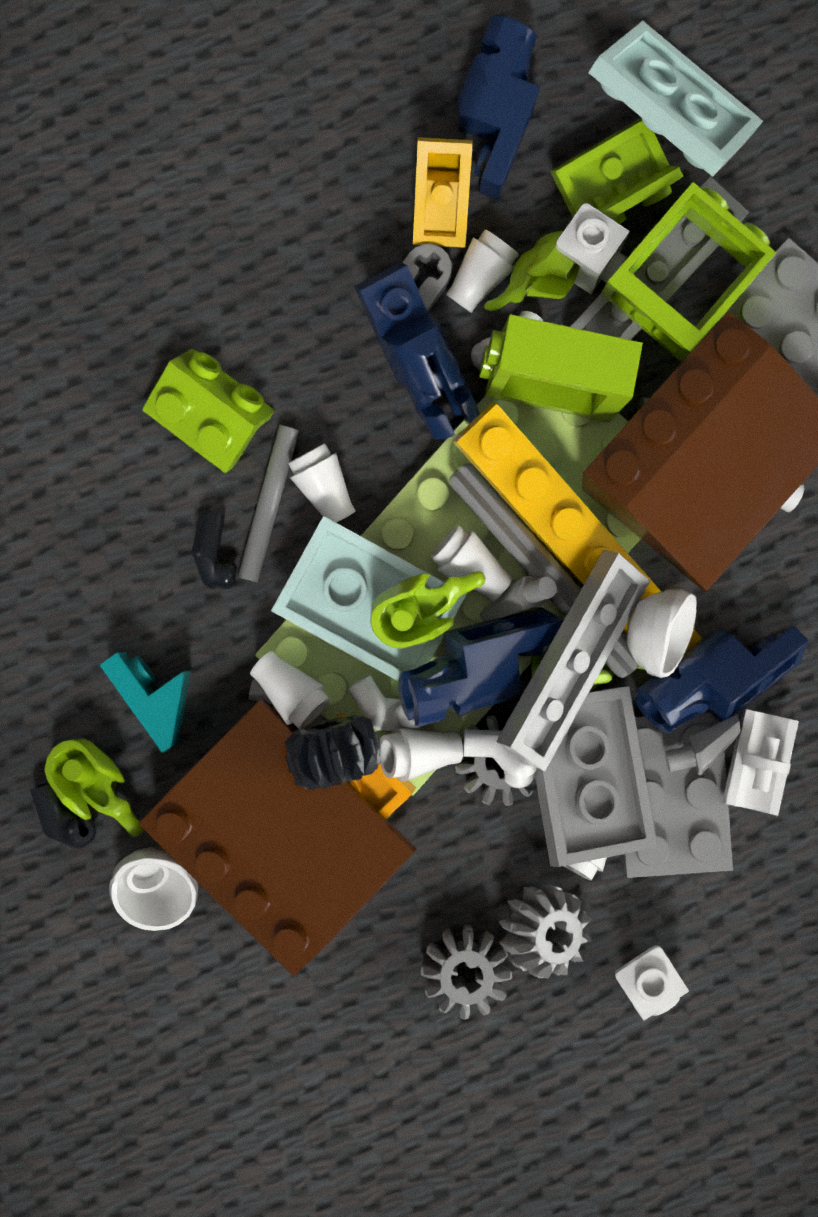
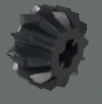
(333, 752)

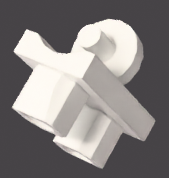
(760, 762)

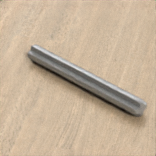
(528, 550)

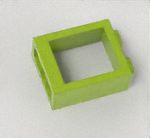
(652, 313)
(560, 368)

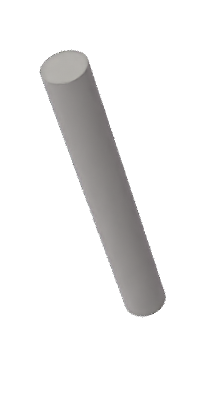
(268, 503)

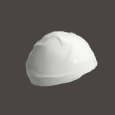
(661, 630)
(152, 890)

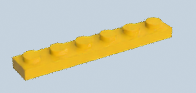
(541, 496)

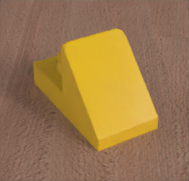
(442, 191)

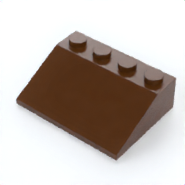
(711, 453)
(273, 852)

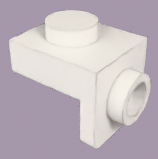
(594, 245)
(651, 982)

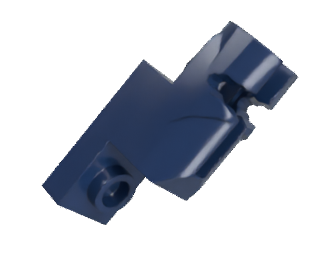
(498, 99)
(416, 348)
(477, 667)
(719, 678)

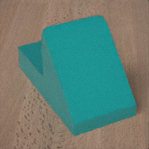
(157, 711)

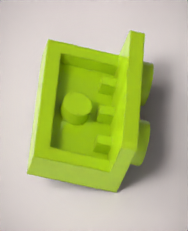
(617, 173)
(207, 408)

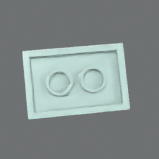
(675, 98)
(334, 594)

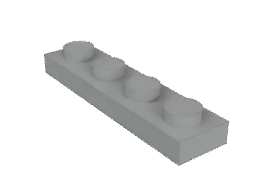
(663, 271)
(573, 660)

